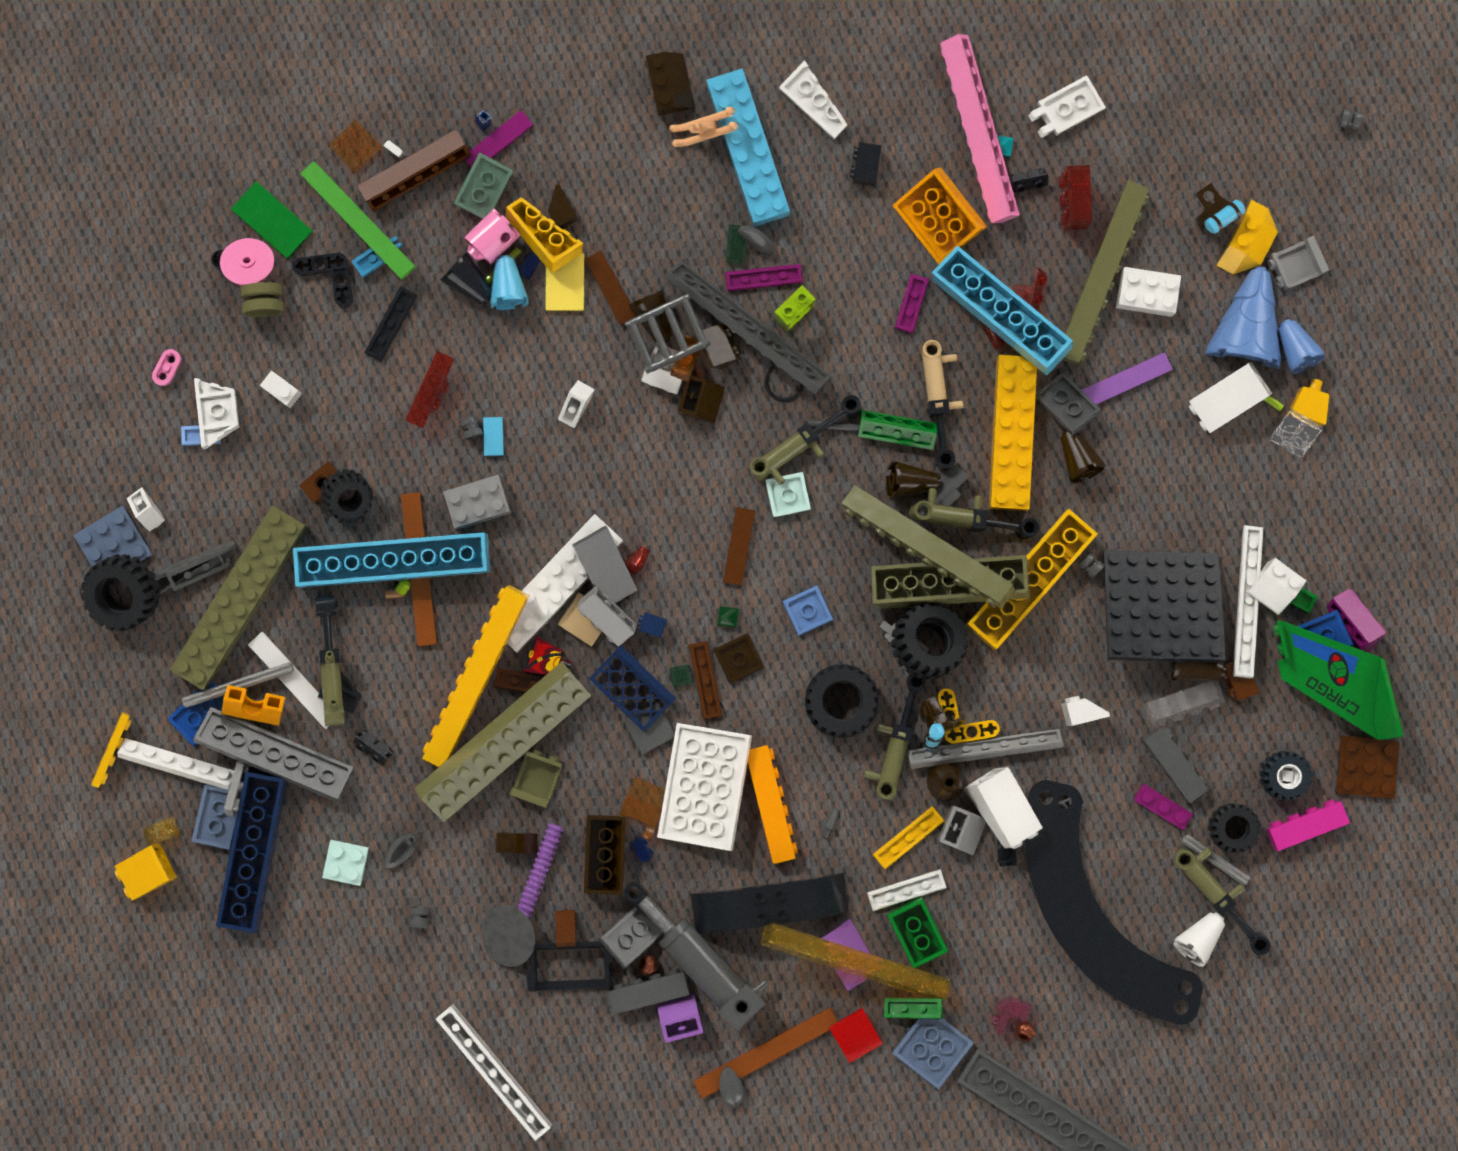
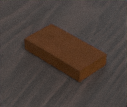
(565, 928)

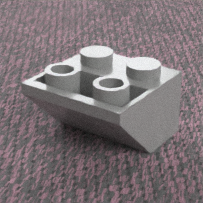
(962, 830)

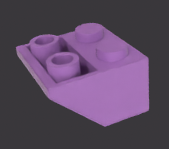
(680, 1018)

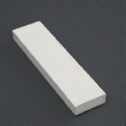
(906, 890)

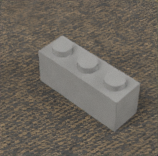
(606, 616)

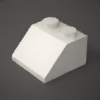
(661, 378)
(1276, 586)
(1081, 711)

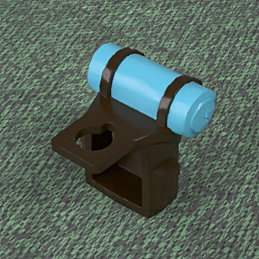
(1219, 213)
(936, 722)

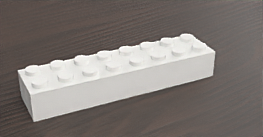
(554, 587)

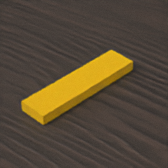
(908, 837)

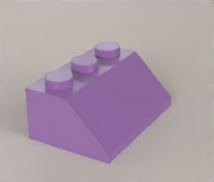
(848, 936)

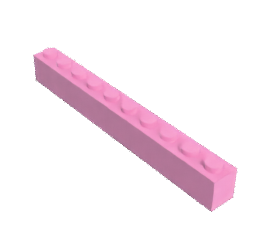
(979, 129)

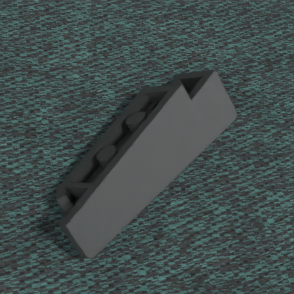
(947, 492)
(194, 567)

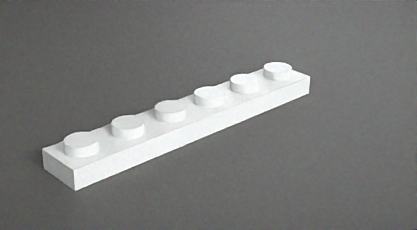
(176, 764)

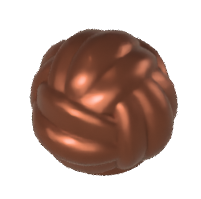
(647, 965)
(1025, 1031)

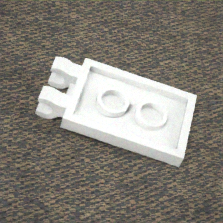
(1068, 107)

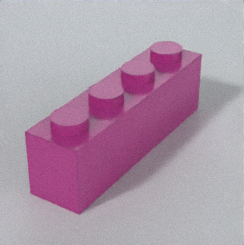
(1308, 825)

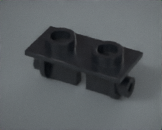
(1036, 179)
(378, 752)
(1006, 856)

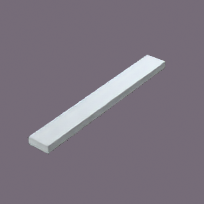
(1247, 605)

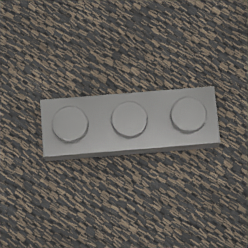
(235, 789)

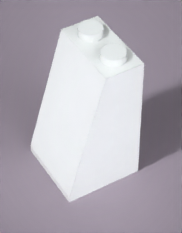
(1229, 397)
(1004, 807)

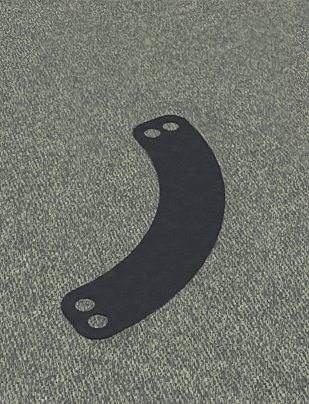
(1084, 928)

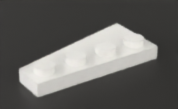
(810, 97)

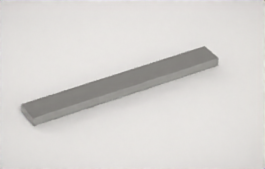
(985, 748)

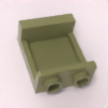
(537, 778)

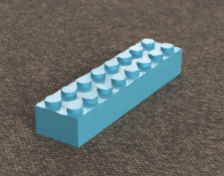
(748, 149)
(1002, 310)

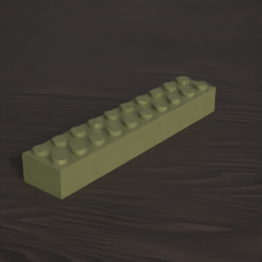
(239, 598)
(502, 742)

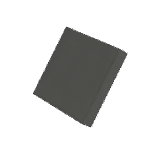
(655, 735)

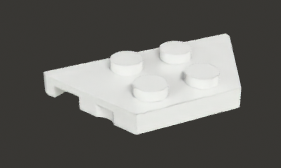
(216, 412)

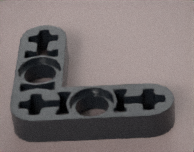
(336, 271)

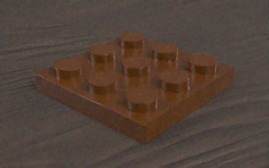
(1367, 767)

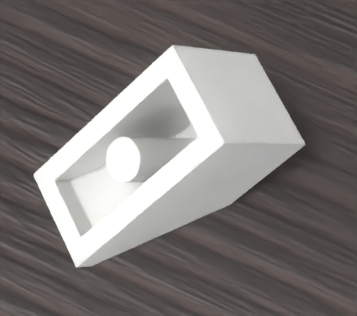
(280, 389)
(575, 403)
(145, 510)

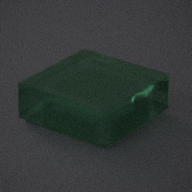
(680, 675)

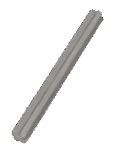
(242, 683)

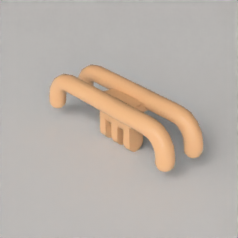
(705, 127)

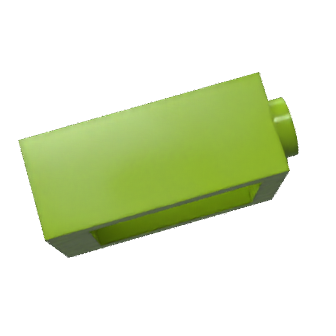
(796, 305)

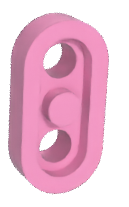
(166, 367)

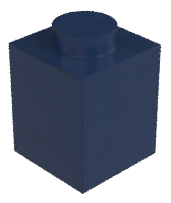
(651, 624)

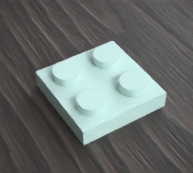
(788, 497)
(345, 862)

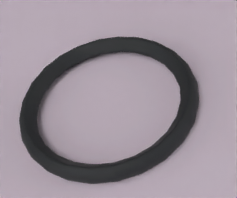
(773, 395)

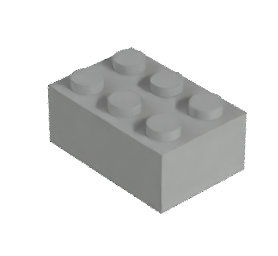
(477, 502)

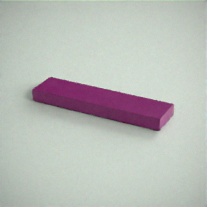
(501, 137)
(763, 277)

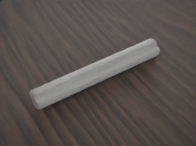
(1216, 860)

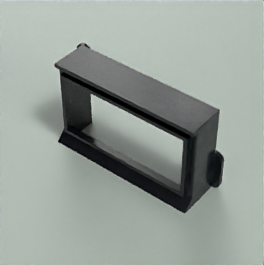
(533, 985)

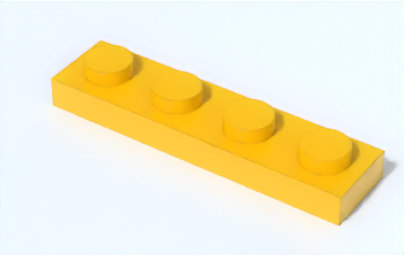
(108, 757)

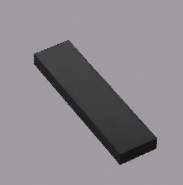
(391, 324)

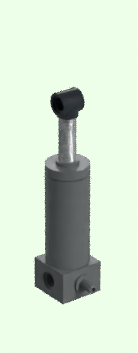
(703, 964)

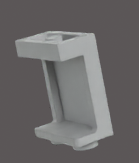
(1298, 264)

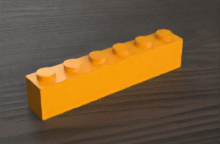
(770, 804)

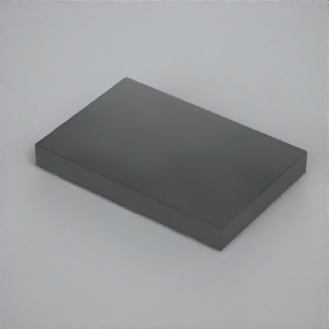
(1067, 403)
(630, 936)

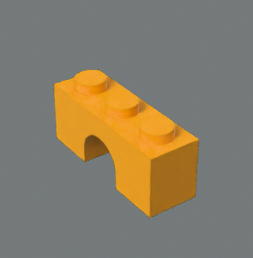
(239, 705)

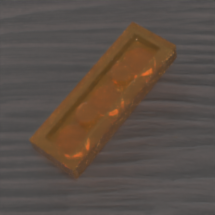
(683, 368)

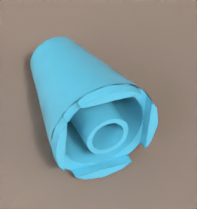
(507, 285)

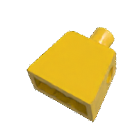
(1312, 402)

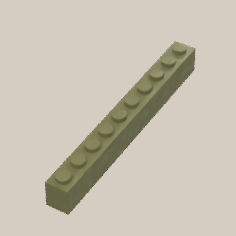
(1104, 268)
(928, 547)

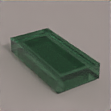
(735, 246)

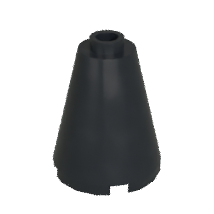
(468, 280)

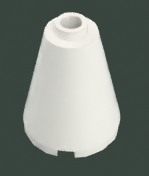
(1200, 939)

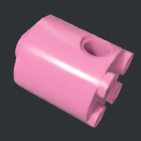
(490, 237)

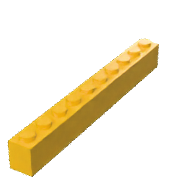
(476, 675)

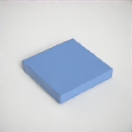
(807, 610)

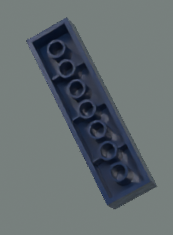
(251, 852)

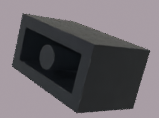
(866, 165)

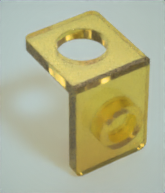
(162, 831)

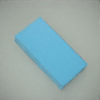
(493, 436)

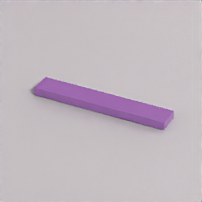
(1128, 379)

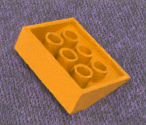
(939, 215)

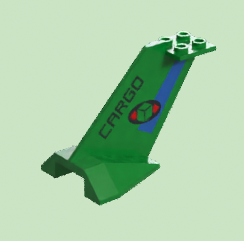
(1340, 679)

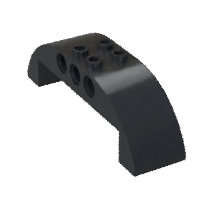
(769, 904)

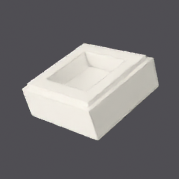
(394, 150)

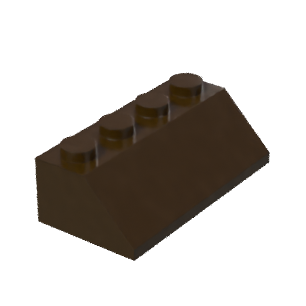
(604, 854)

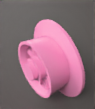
(247, 261)

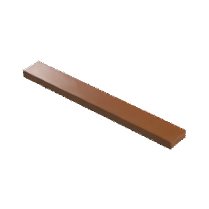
(420, 587)
(768, 1050)

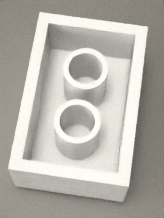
(1148, 291)

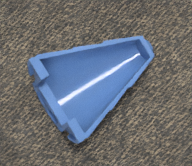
(1250, 323)

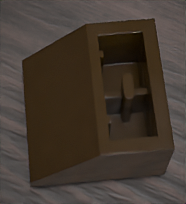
(701, 399)

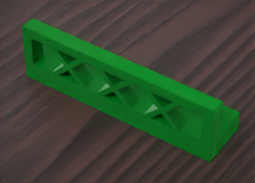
(897, 430)

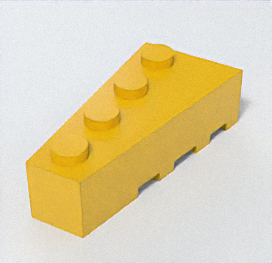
(543, 236)

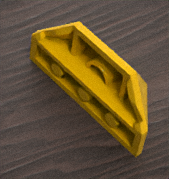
(1250, 240)

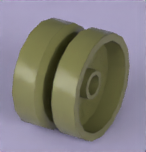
(261, 299)

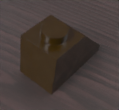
(560, 209)
(516, 842)

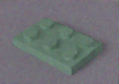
(483, 186)

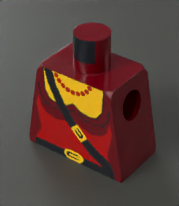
(544, 657)

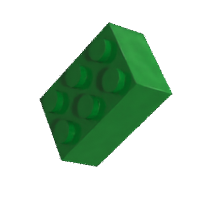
(917, 932)

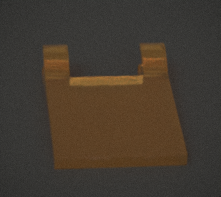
(644, 804)

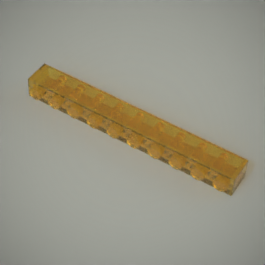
(855, 961)

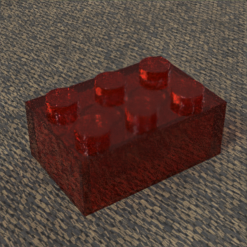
(1075, 197)

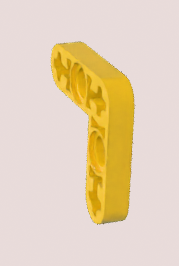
(958, 738)

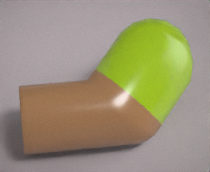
(400, 590)

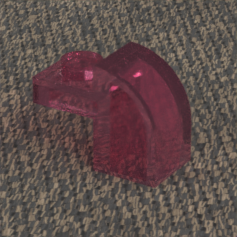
(1010, 1007)

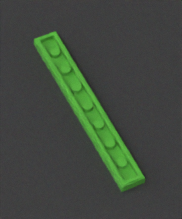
(358, 220)

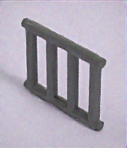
(650, 316)

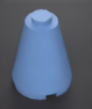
(1299, 347)

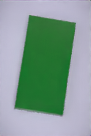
(272, 220)

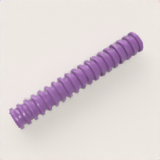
(540, 869)

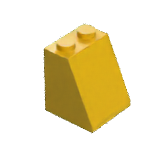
(145, 872)

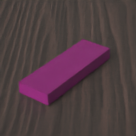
(911, 303)

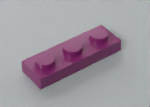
(1163, 806)

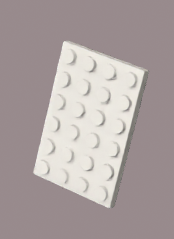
(704, 786)

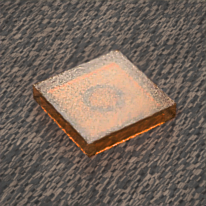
(355, 146)

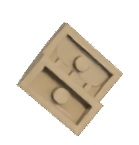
(577, 624)

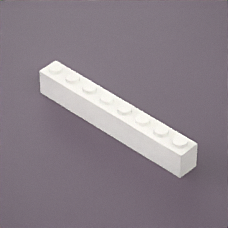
(494, 1072)

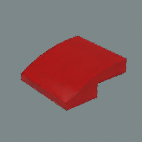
(855, 1035)

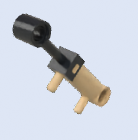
(937, 399)

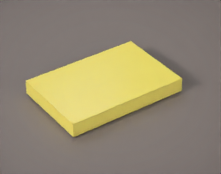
(566, 287)

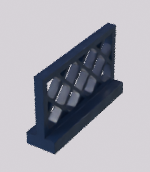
(641, 673)

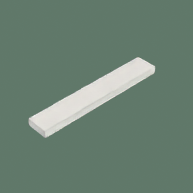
(294, 681)

